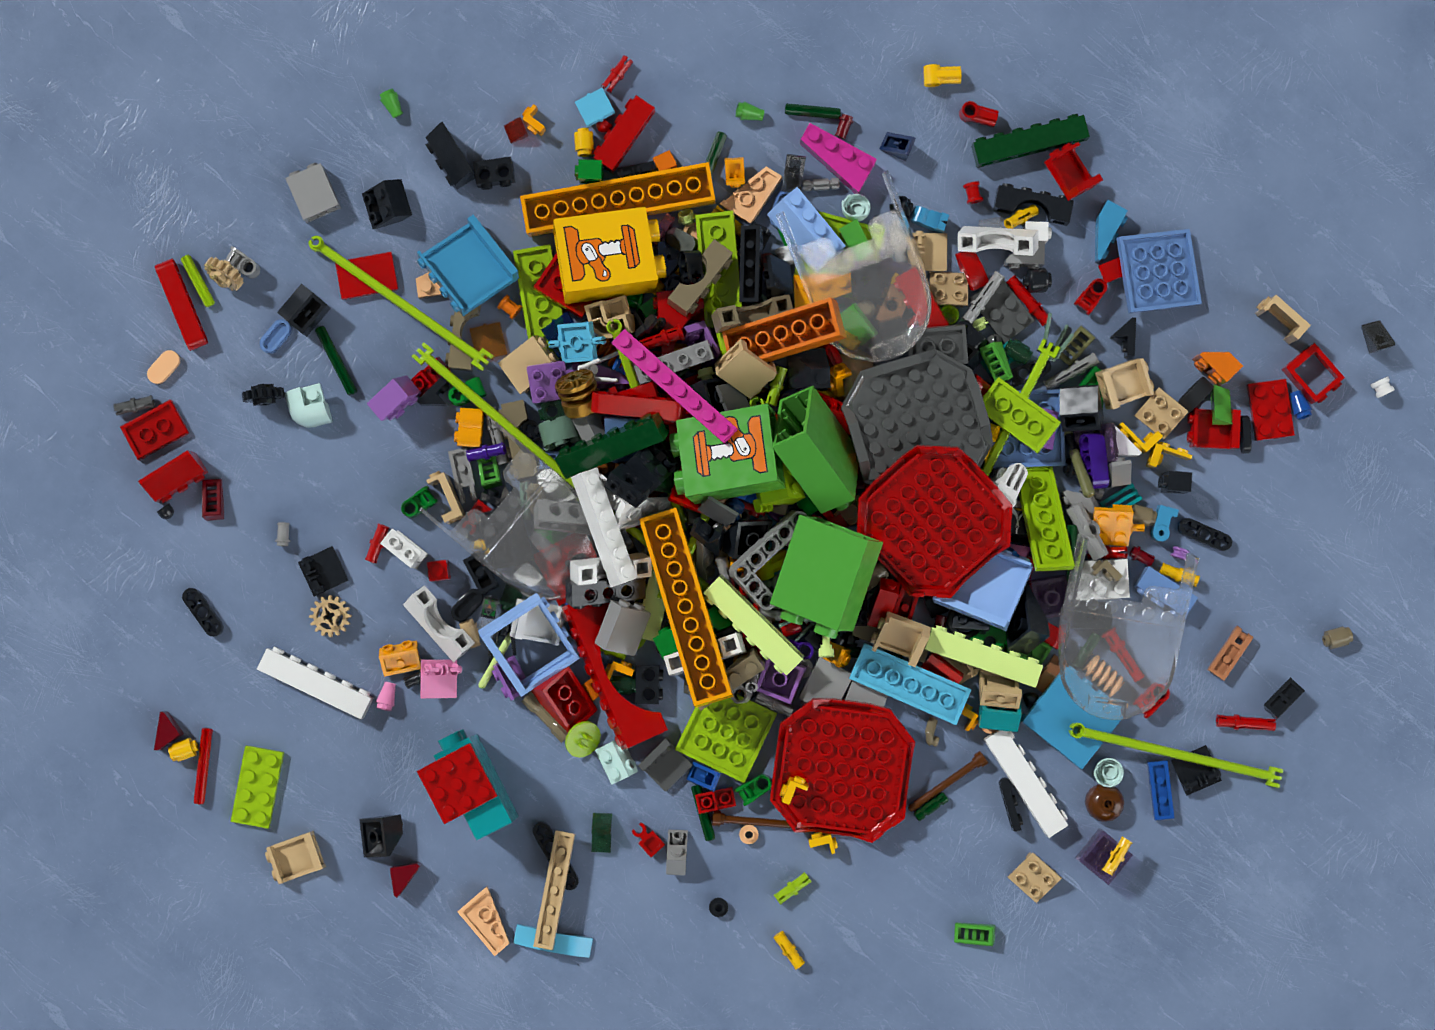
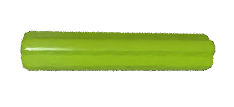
(197, 281)

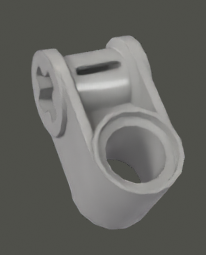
(241, 261)

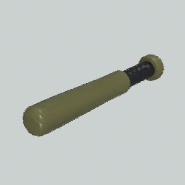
(1081, 472)

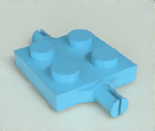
(577, 342)

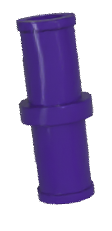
(486, 452)

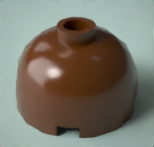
(1096, 799)

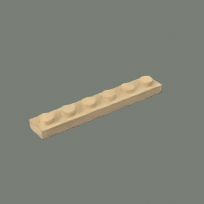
(554, 890)

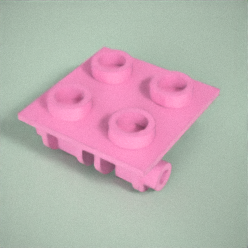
(439, 678)

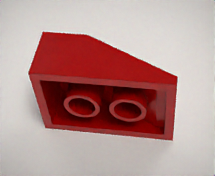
(565, 699)

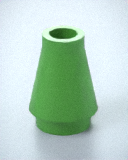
(391, 102)
(749, 112)

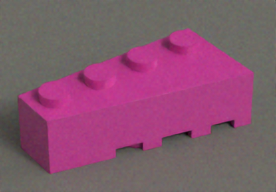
(839, 157)

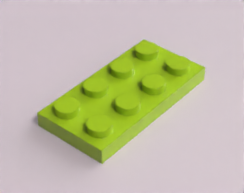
(1019, 415)
(257, 786)

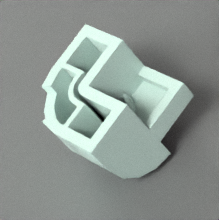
(308, 406)

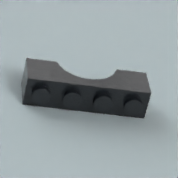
(1056, 208)

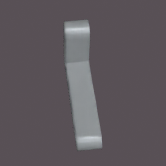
(763, 556)

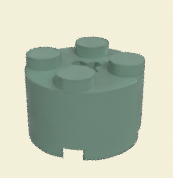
(558, 433)

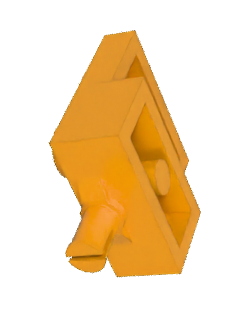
(1116, 524)

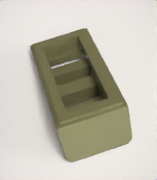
(1088, 334)

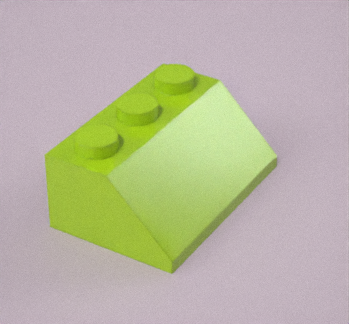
(786, 496)

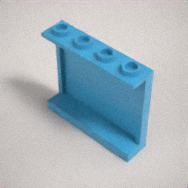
(468, 267)
(1053, 716)

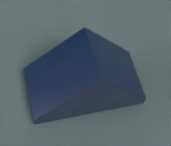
(897, 145)

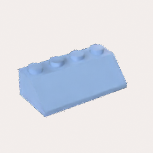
(804, 220)

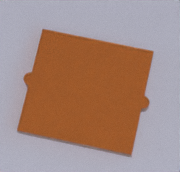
(490, 338)

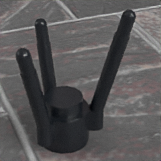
(503, 632)

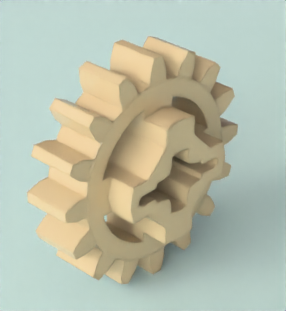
(223, 273)
(326, 607)

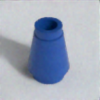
(1300, 406)

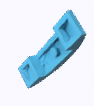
(564, 943)

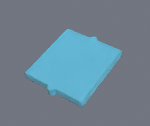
(594, 107)

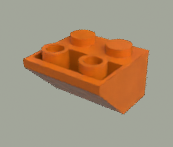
(1217, 365)

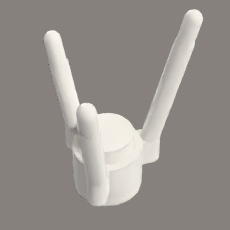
(593, 367)

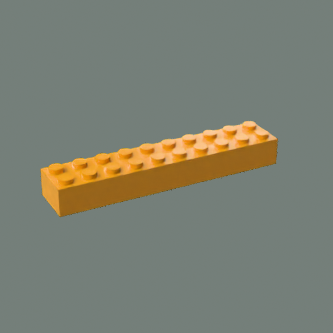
(657, 191)
(686, 607)

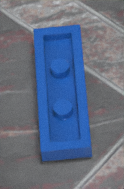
(1160, 790)

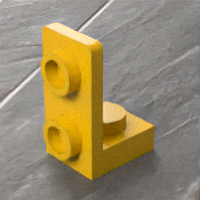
(1149, 440)
(1155, 457)

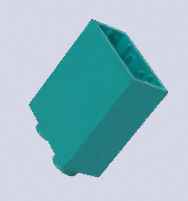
(493, 813)

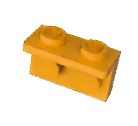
(399, 658)

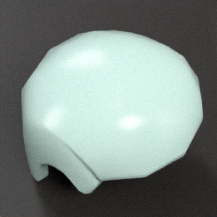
(855, 207)
(1108, 772)

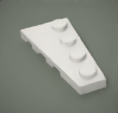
(628, 516)

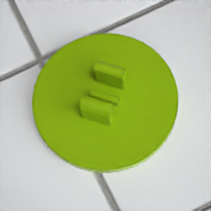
(582, 739)

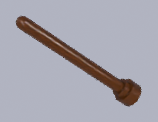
(977, 761)
(720, 818)

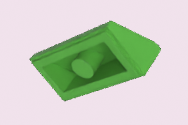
(853, 234)
(1220, 406)

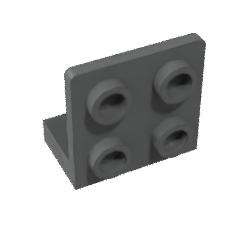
(665, 764)

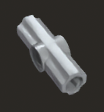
(1089, 529)

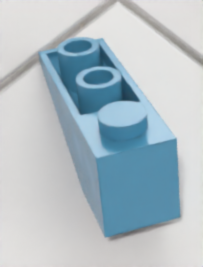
(1106, 225)

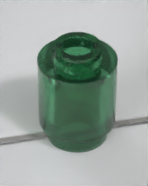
(1018, 351)
(624, 684)

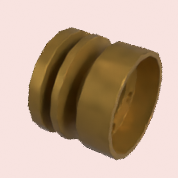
(576, 393)

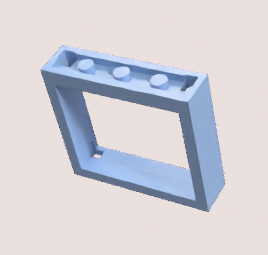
(546, 671)

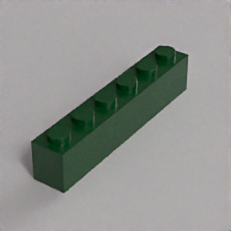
(1030, 141)
(612, 445)

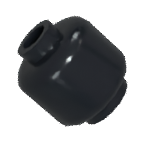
(1037, 280)

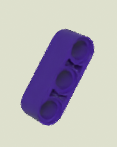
(1095, 459)

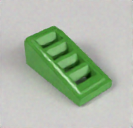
(999, 352)
(492, 483)
(991, 935)

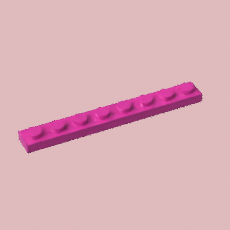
(674, 386)

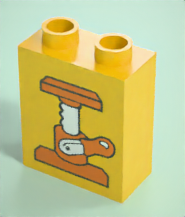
(607, 255)

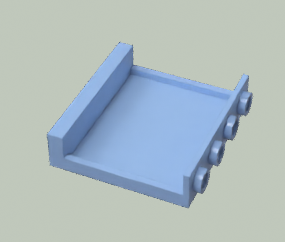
(992, 591)

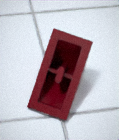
(167, 731)
(402, 875)

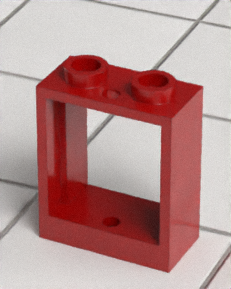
(1289, 371)

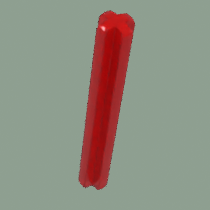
(203, 764)

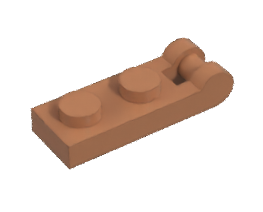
(1229, 653)

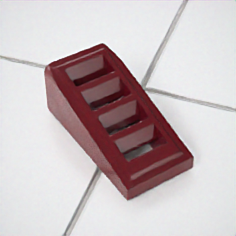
(219, 514)

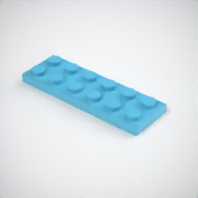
(910, 684)

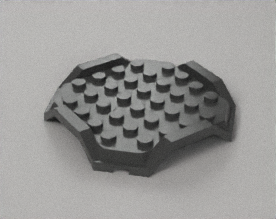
(913, 404)

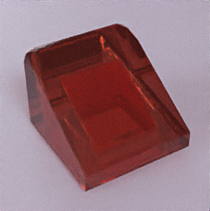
(515, 130)

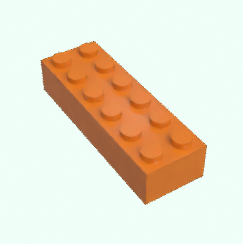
(790, 331)

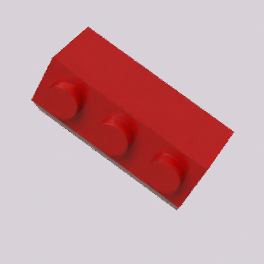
(174, 477)

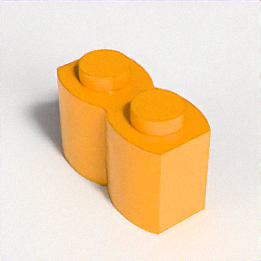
(470, 428)

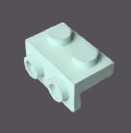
(616, 762)

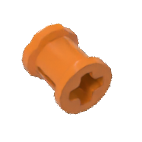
(509, 307)

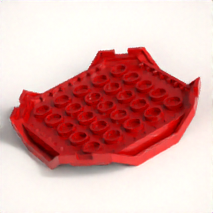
(935, 519)
(854, 766)

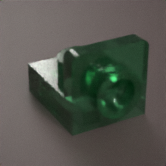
(509, 598)

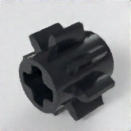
(906, 205)

